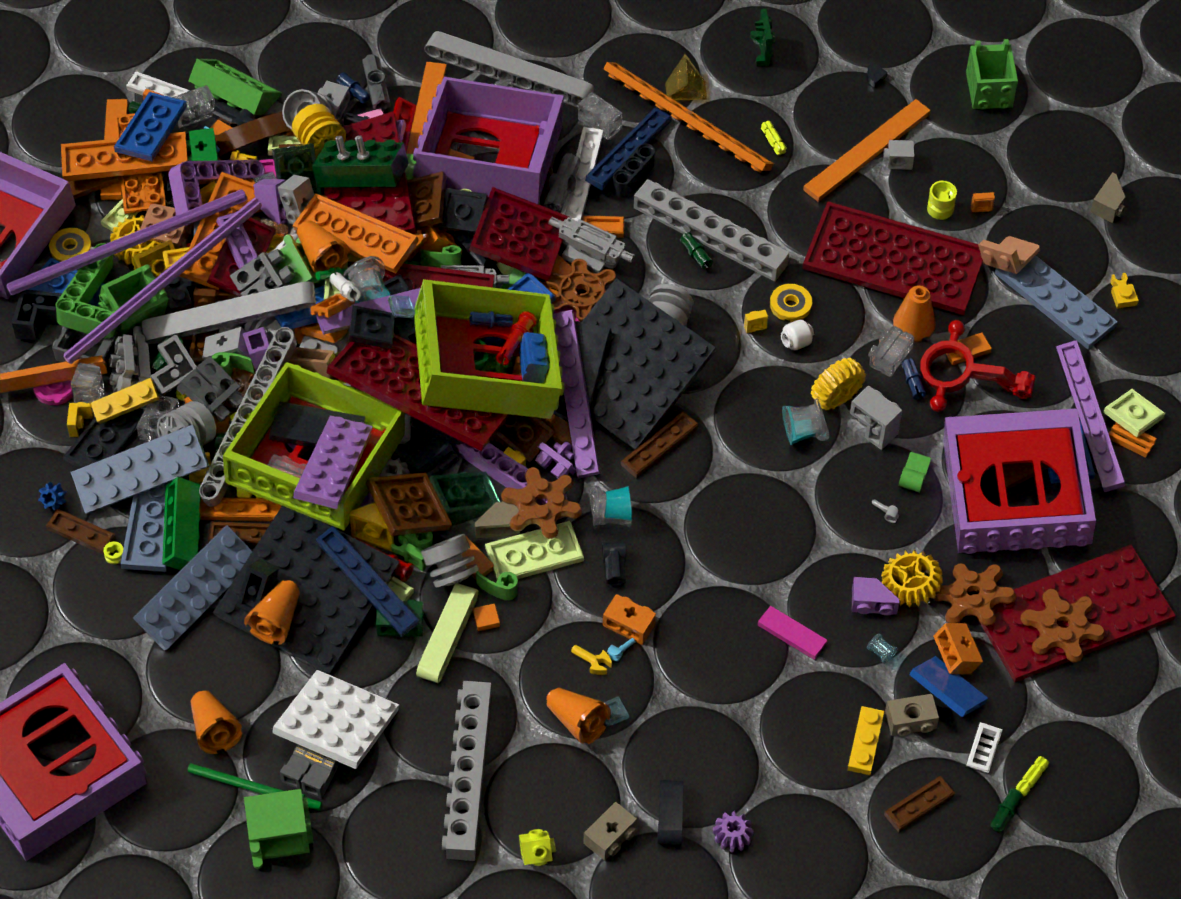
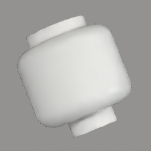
(797, 335)

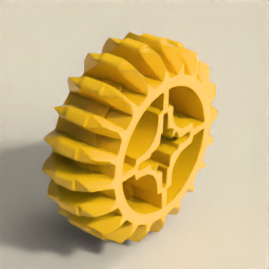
(126, 228)
(838, 383)
(908, 572)

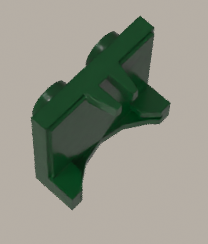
(764, 38)

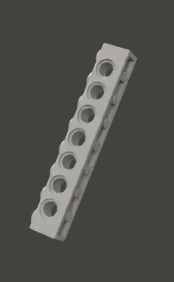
(711, 230)
(464, 846)

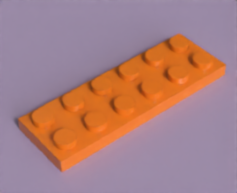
(100, 160)
(360, 232)
(202, 268)

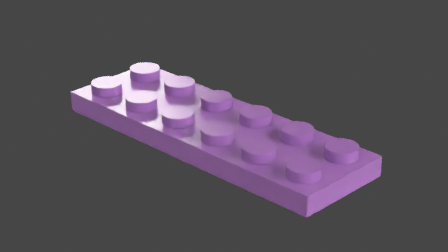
(333, 462)

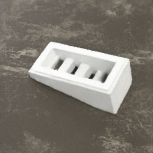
(990, 731)

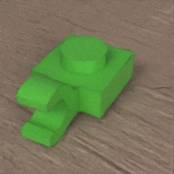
(410, 553)

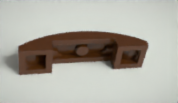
(251, 133)

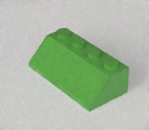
(233, 86)

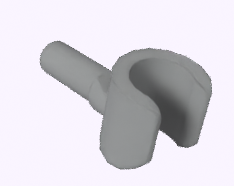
(891, 511)

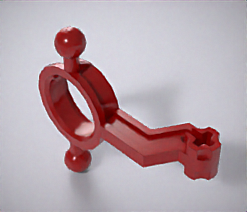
(1019, 384)

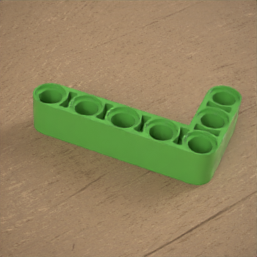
(73, 305)

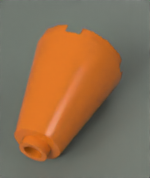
(322, 247)
(916, 314)
(274, 613)
(579, 714)
(214, 723)

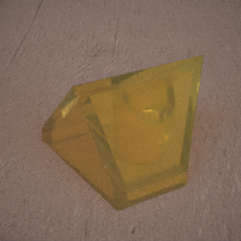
(686, 82)

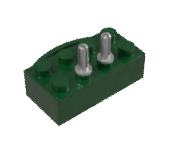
(360, 163)

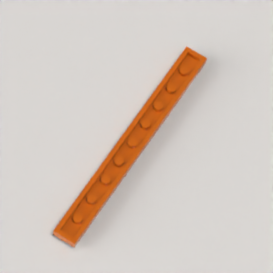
(694, 121)

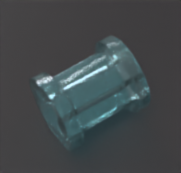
(882, 648)

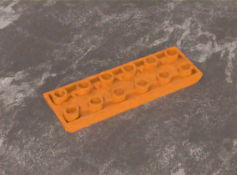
(139, 189)

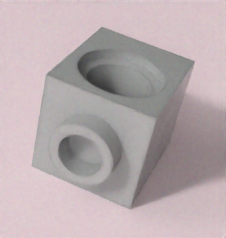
(899, 154)

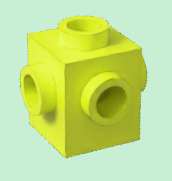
(536, 847)

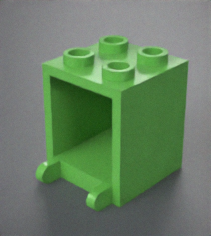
(991, 76)
(298, 261)
(122, 289)
(278, 825)

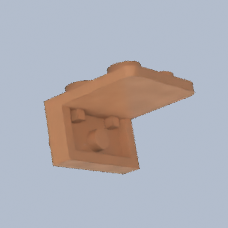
(158, 213)
(1009, 255)

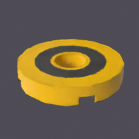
(66, 237)
(791, 292)

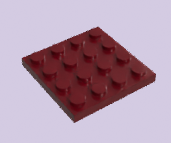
(518, 234)

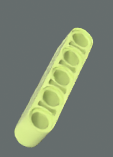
(447, 633)

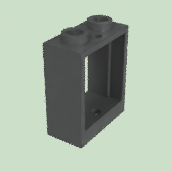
(62, 344)

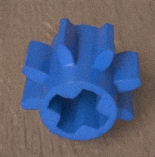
(52, 495)

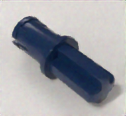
(354, 87)
(490, 319)
(913, 378)

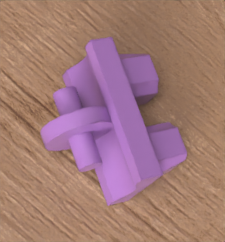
(548, 455)

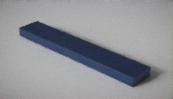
(643, 133)
(367, 581)

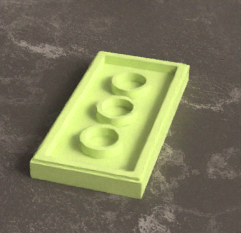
(533, 553)

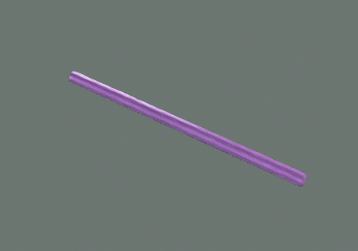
(126, 242)
(162, 281)

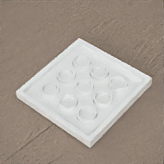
(335, 719)

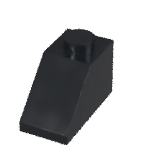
(257, 584)

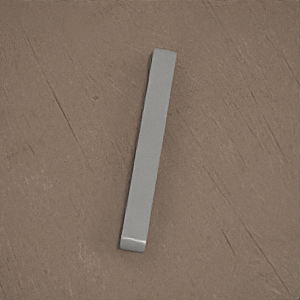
(505, 67)
(230, 312)
(257, 386)

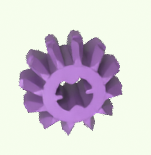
(733, 831)

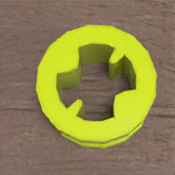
(110, 548)

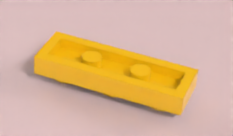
(125, 401)
(865, 740)

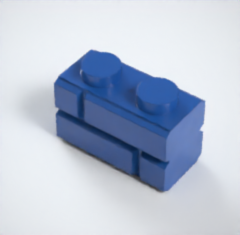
(533, 357)

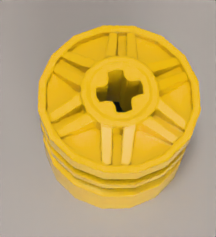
(316, 126)

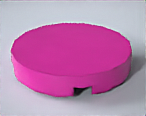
(54, 393)

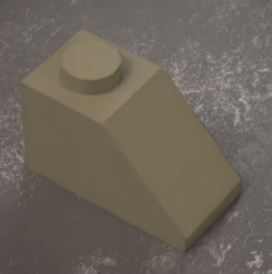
(1109, 200)
(496, 521)

